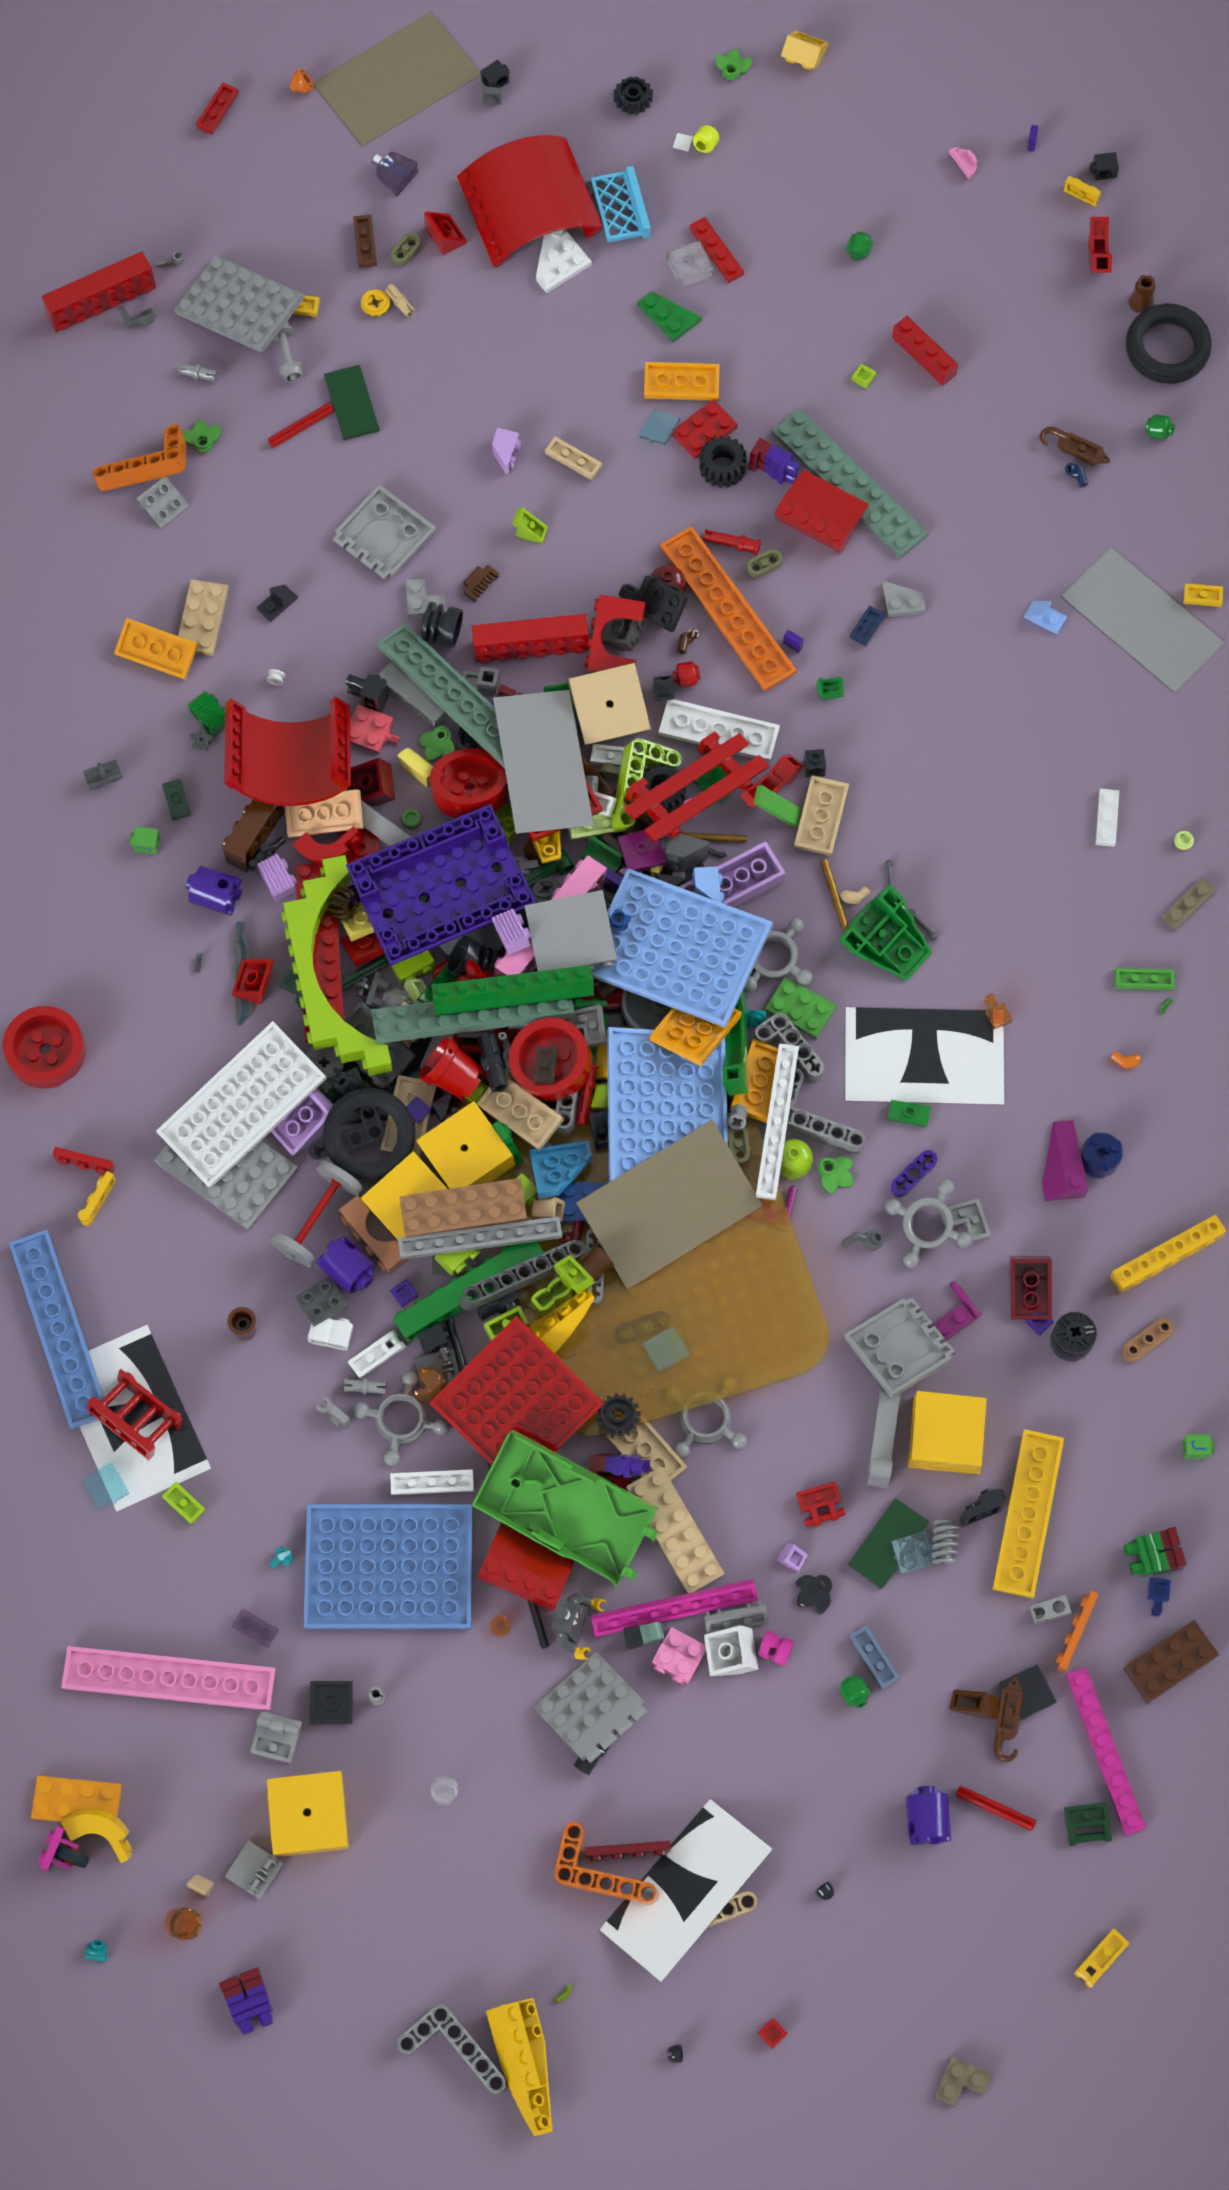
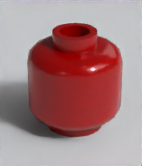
(686, 674)

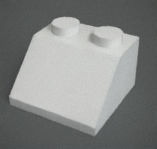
(731, 1651)

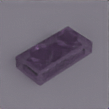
(255, 1628)

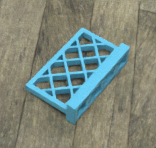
(635, 199)

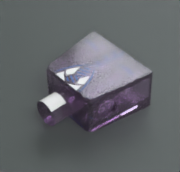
(395, 171)

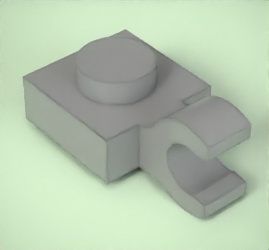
(337, 1416)

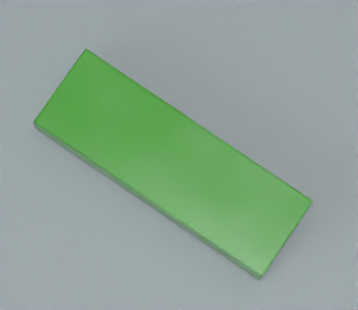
(777, 806)
(1144, 979)

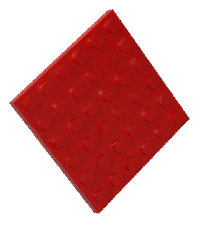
(519, 1388)

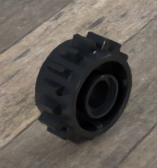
(633, 104)
(621, 1426)

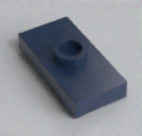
(867, 626)

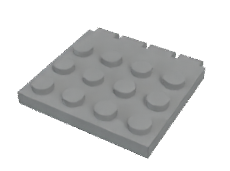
(384, 533)
(900, 1346)
(591, 1708)

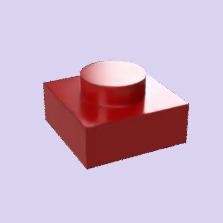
(772, 2033)

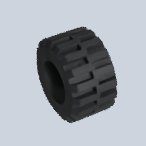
(722, 474)
(657, 776)

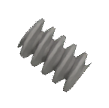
(944, 1542)

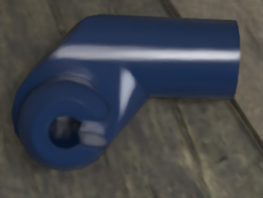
(1078, 473)

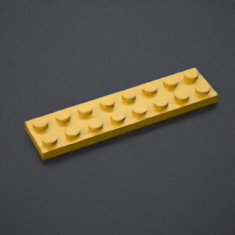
(1028, 1514)

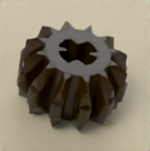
(343, 903)

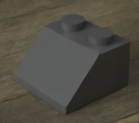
(685, 852)

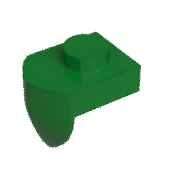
(830, 688)

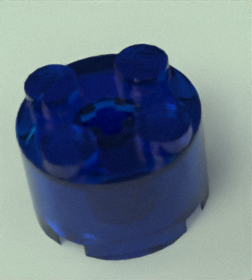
(1101, 1144)

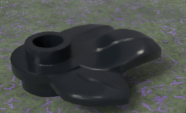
(812, 1594)

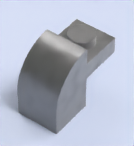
(484, 681)

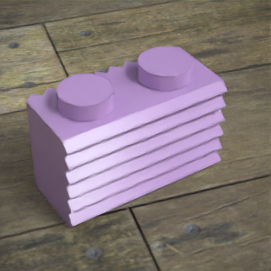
(276, 877)
(511, 931)

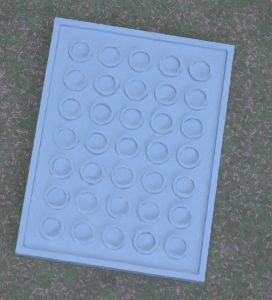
(682, 948)
(657, 1097)

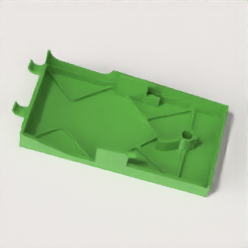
(566, 1507)

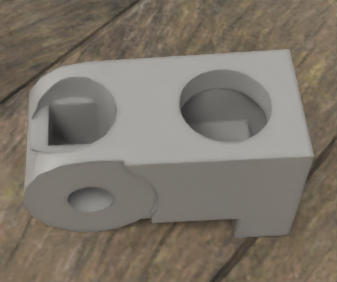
(1051, 1610)

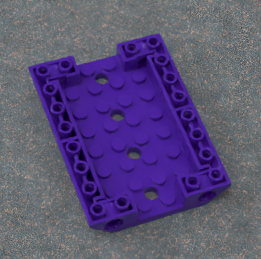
(431, 867)

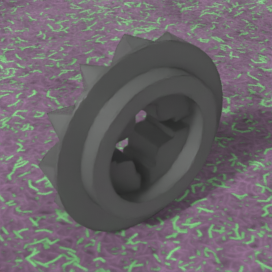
(550, 884)

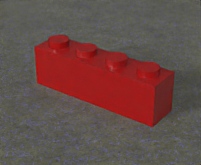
(924, 350)

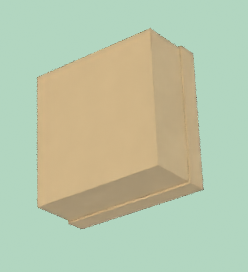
(608, 704)

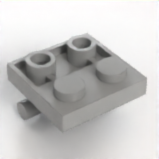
(276, 1737)

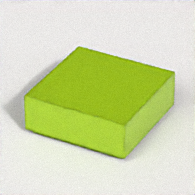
(863, 376)

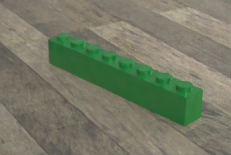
(512, 990)
(444, 1301)

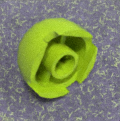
(796, 1159)

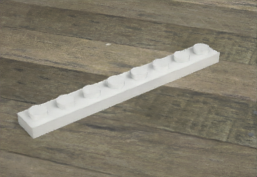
(777, 1121)

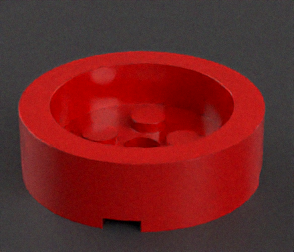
(461, 771)
(39, 1028)
(573, 1057)

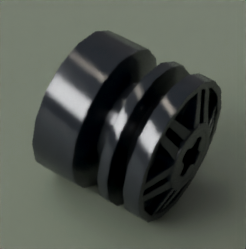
(437, 624)
(470, 949)
(1070, 1347)

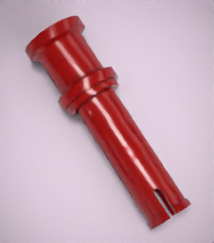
(741, 543)
(586, 1097)

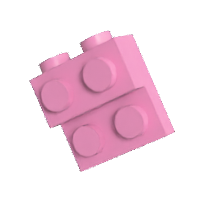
(679, 1656)

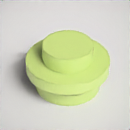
(1184, 840)

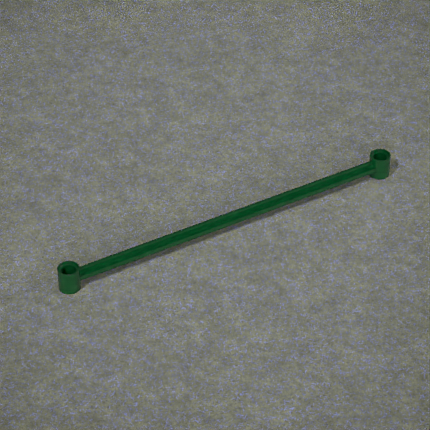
(562, 866)

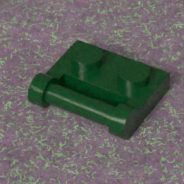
(1087, 1816)

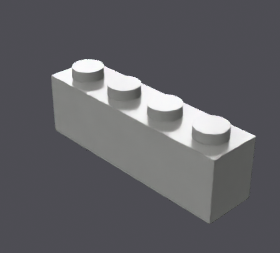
(412, 696)

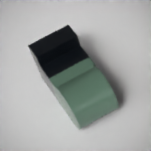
(643, 1635)

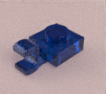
(1158, 1592)

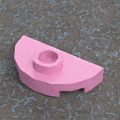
(965, 160)

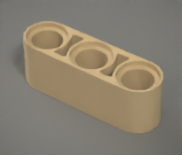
(738, 1908)

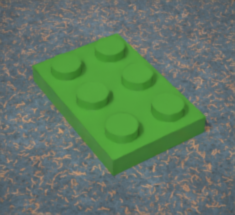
(802, 1006)

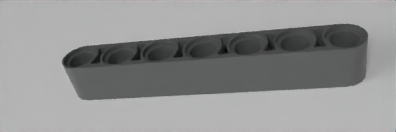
(513, 1278)

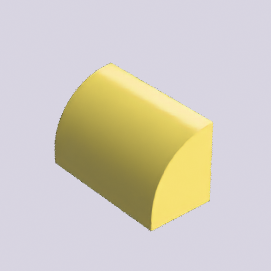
(415, 766)

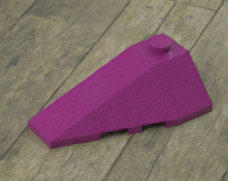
(1064, 1167)

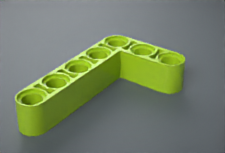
(627, 774)

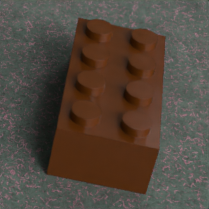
(250, 832)
(1171, 1662)

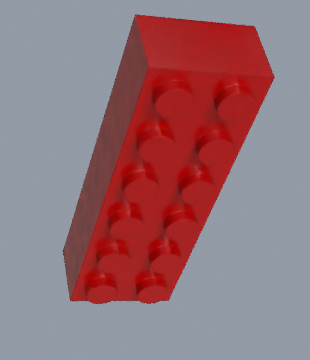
(99, 292)
(530, 638)

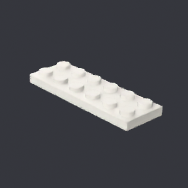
(694, 722)

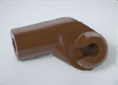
(687, 638)

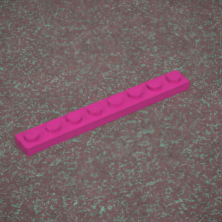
(674, 1607)
(1105, 1751)

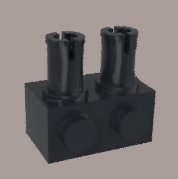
(371, 691)
(499, 1305)

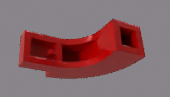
(1098, 245)
(317, 852)

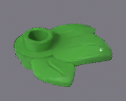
(733, 63)
(202, 434)
(435, 745)
(837, 1175)

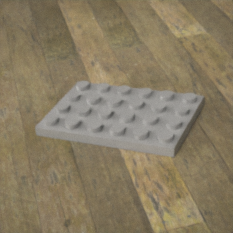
(239, 304)
(244, 1189)

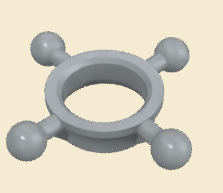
(804, 976)
(894, 1207)
(738, 1440)
(392, 1457)

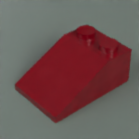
(374, 782)
(1030, 1287)

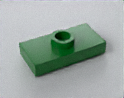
(909, 1113)

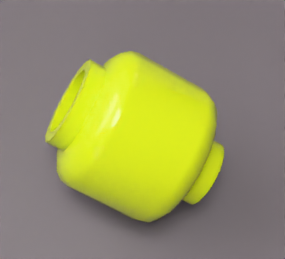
(706, 139)

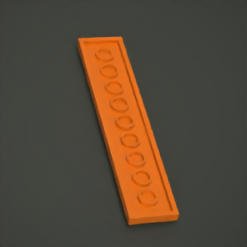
(728, 609)

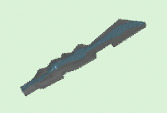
(243, 1007)

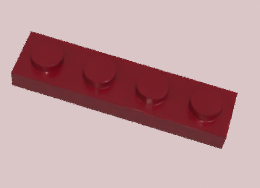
(618, 1851)

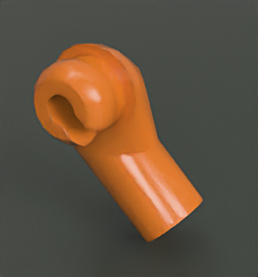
(1128, 1061)

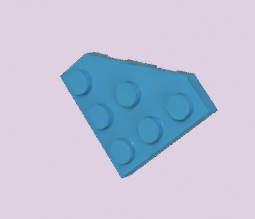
(558, 1166)

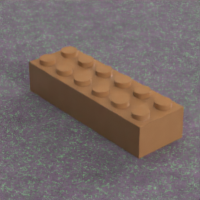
(463, 1207)

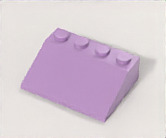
(303, 1123)

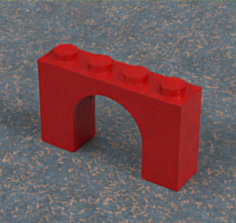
(609, 609)

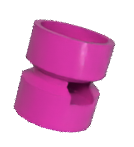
(772, 1641)

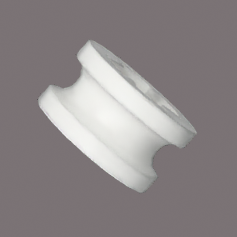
(275, 677)

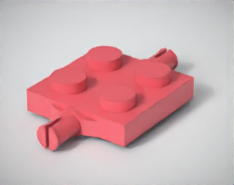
(371, 729)

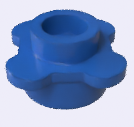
(618, 914)

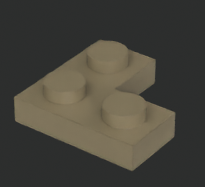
(958, 2075)

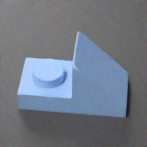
(1044, 616)

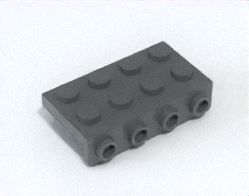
(400, 1053)

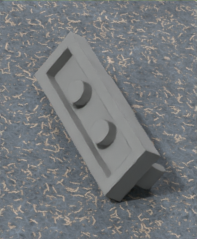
(745, 1617)

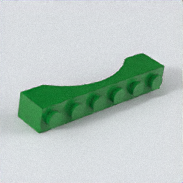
(736, 1058)

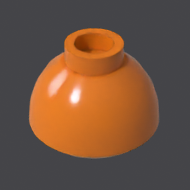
(301, 82)

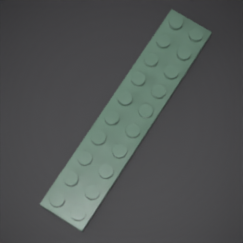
(835, 466)
(444, 687)
(419, 1019)

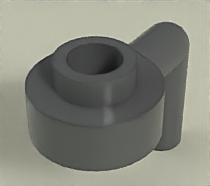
(145, 317)
(872, 1239)

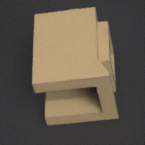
(548, 1208)

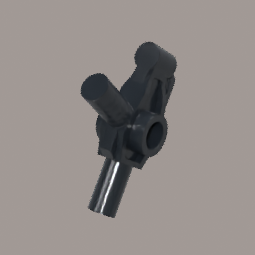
(265, 851)

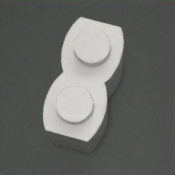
(332, 1333)

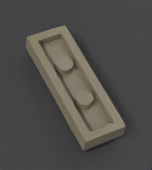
(1188, 904)

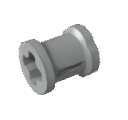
(738, 1117)

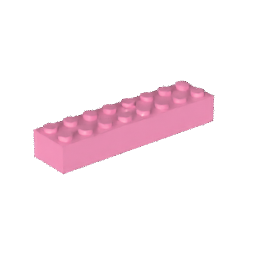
(587, 876)

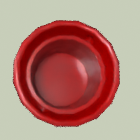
(451, 1070)

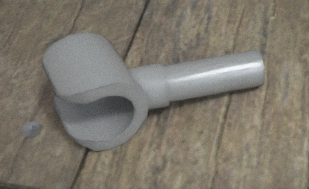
(174, 260)

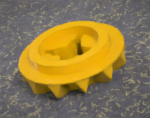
(380, 297)

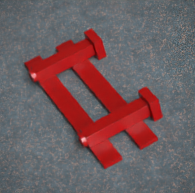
(716, 755)

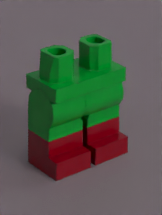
(1148, 1553)

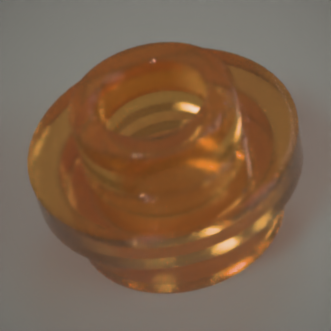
(500, 1632)

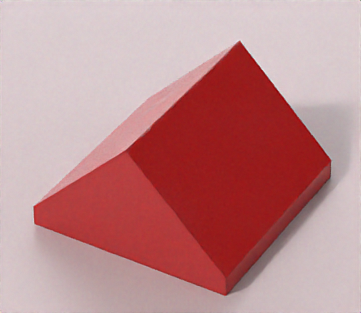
(444, 231)
(252, 979)

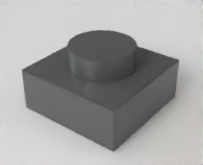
(491, 95)

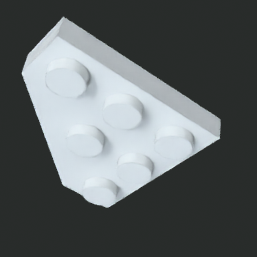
(559, 260)

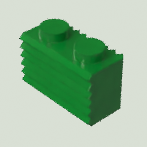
(208, 713)

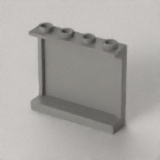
(571, 932)

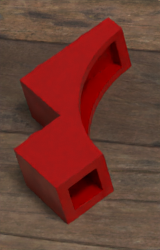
(780, 775)

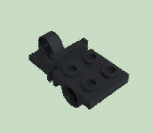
(662, 601)

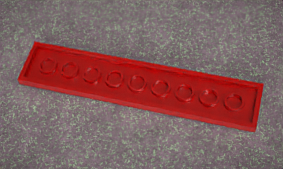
(326, 948)

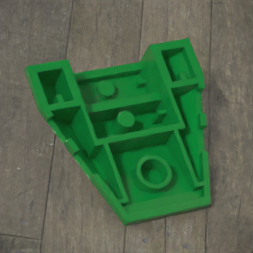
(887, 935)

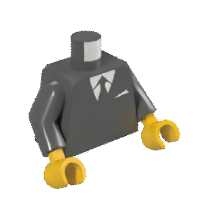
(570, 1621)

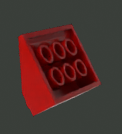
(821, 511)
(525, 1568)

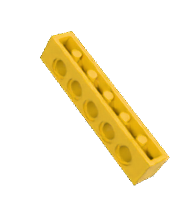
(1167, 1254)

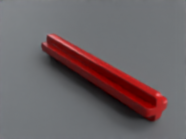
(300, 425)
(996, 1808)

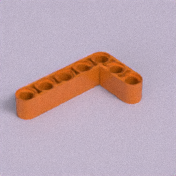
(146, 467)
(596, 1876)

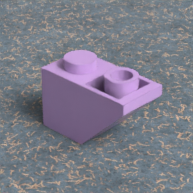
(504, 448)

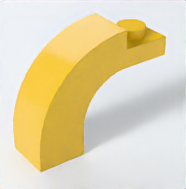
(100, 1823)

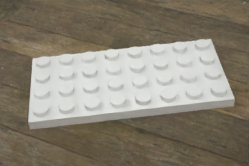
(241, 1104)

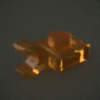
(997, 1014)

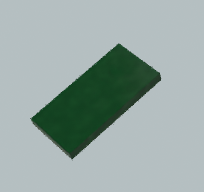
(351, 402)
(876, 1554)

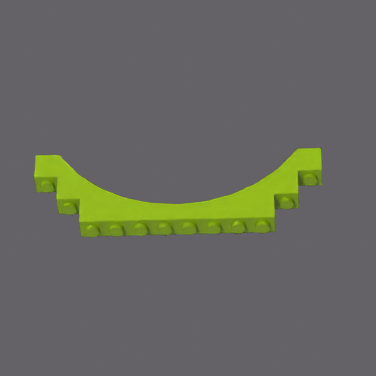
(325, 1025)

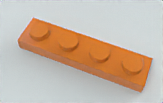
(1073, 1638)

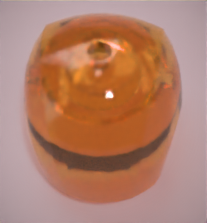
(434, 1383)
(188, 1925)

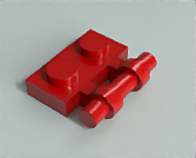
(819, 1497)

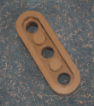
(1142, 1346)

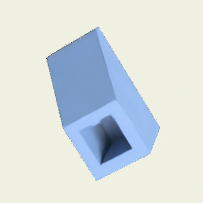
(707, 883)

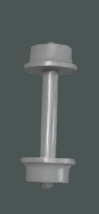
(291, 370)

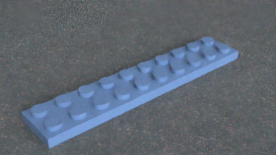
(57, 1326)

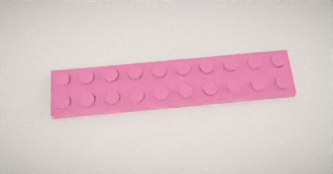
(168, 1678)

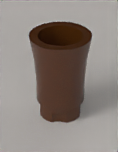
(1143, 294)
(596, 1263)
(240, 1317)

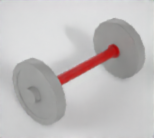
(339, 1180)

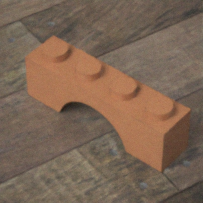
(356, 1216)

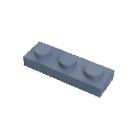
(874, 1657)

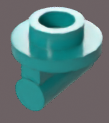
(755, 1017)
(283, 1556)
(96, 1950)

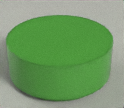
(411, 818)

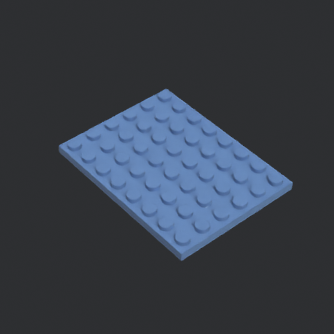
(388, 1566)

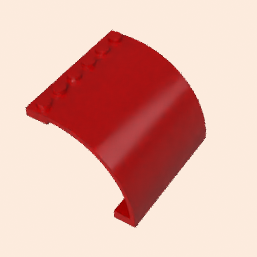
(527, 193)
(287, 759)

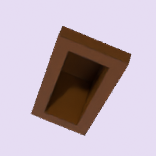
(975, 1704)

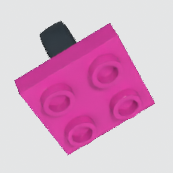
(68, 1855)

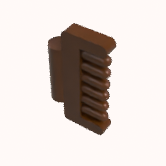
(476, 578)

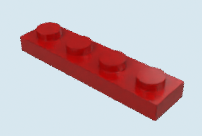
(716, 250)

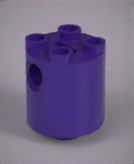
(214, 890)
(347, 1265)
(928, 1816)

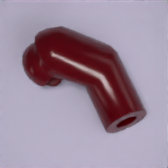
(575, 1234)

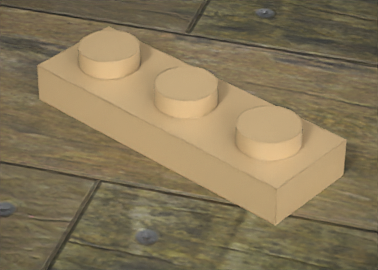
(573, 458)

